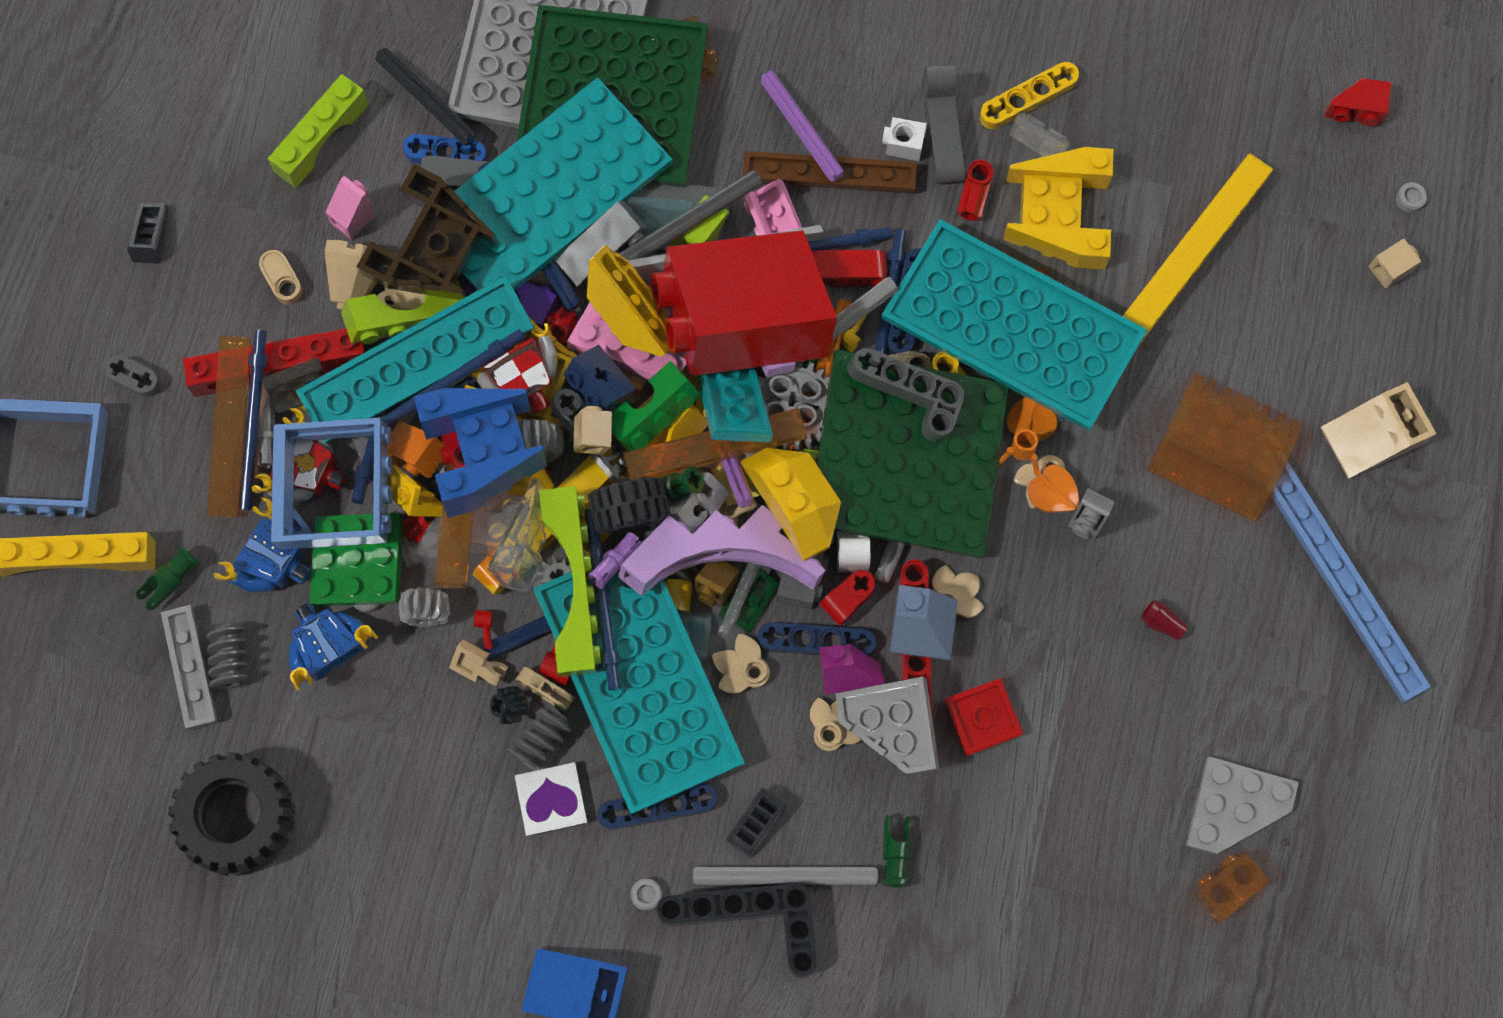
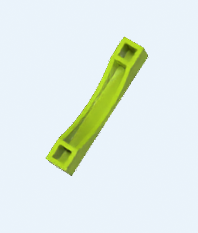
(575, 643)

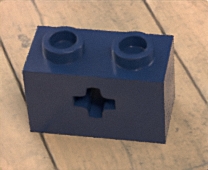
(599, 380)

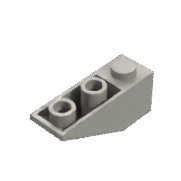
(1090, 514)

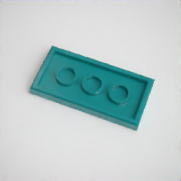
(735, 406)

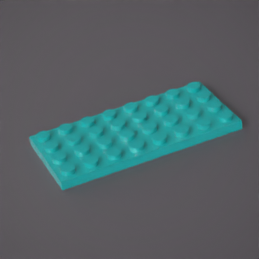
(557, 184)
(1014, 324)
(664, 721)

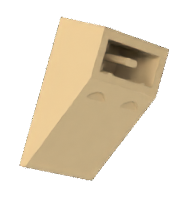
(1378, 431)

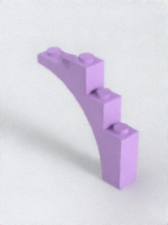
(717, 539)

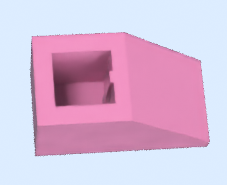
(350, 207)

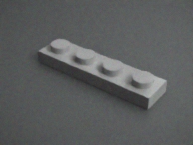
(189, 667)

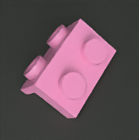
(772, 209)

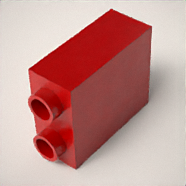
(744, 303)

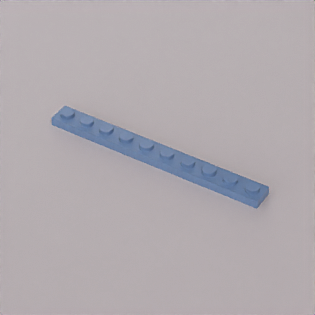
(1348, 586)

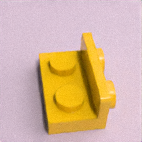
(413, 496)

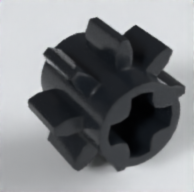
(509, 705)

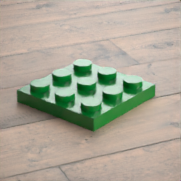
(356, 572)

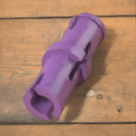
(613, 559)

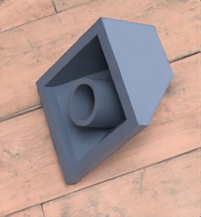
(923, 623)

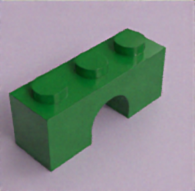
(671, 398)

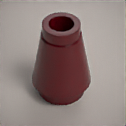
(1163, 620)

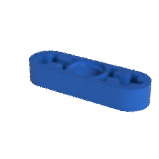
(437, 142)

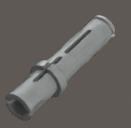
(265, 432)

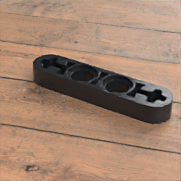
(564, 417)

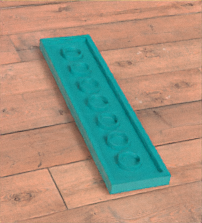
(416, 356)

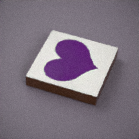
(550, 799)

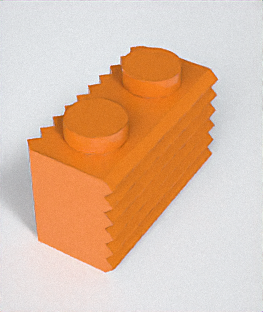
(413, 451)

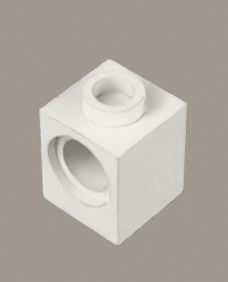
(911, 129)

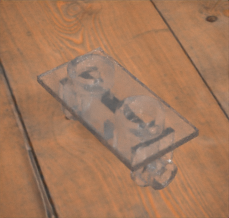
(1032, 134)

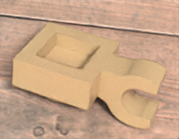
(473, 664)

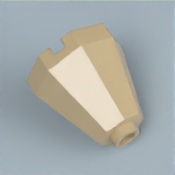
(343, 276)

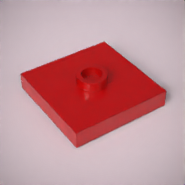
(983, 717)

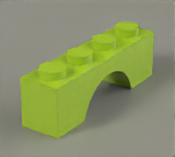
(298, 151)
(371, 319)

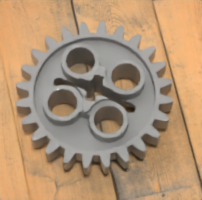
(797, 385)

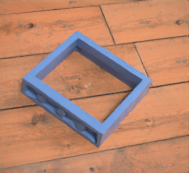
(64, 412)
(283, 482)

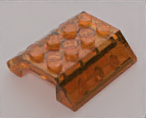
(1225, 448)

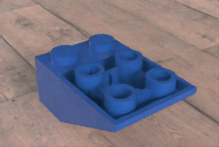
(573, 987)

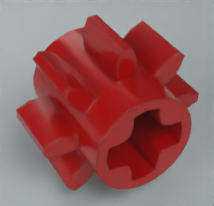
(561, 324)
(416, 526)

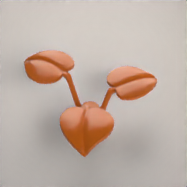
(1054, 487)

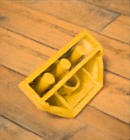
(626, 303)
(796, 496)

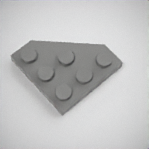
(893, 722)
(1236, 804)

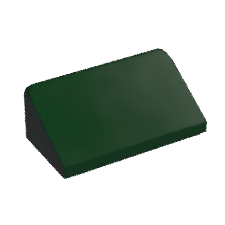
(755, 602)

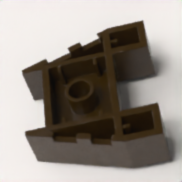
(435, 245)

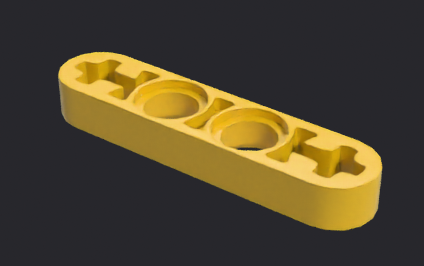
(1031, 98)

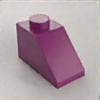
(848, 669)

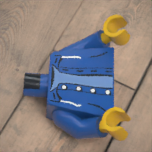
(262, 564)
(324, 643)

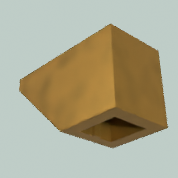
(716, 582)

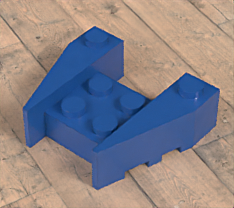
(487, 439)

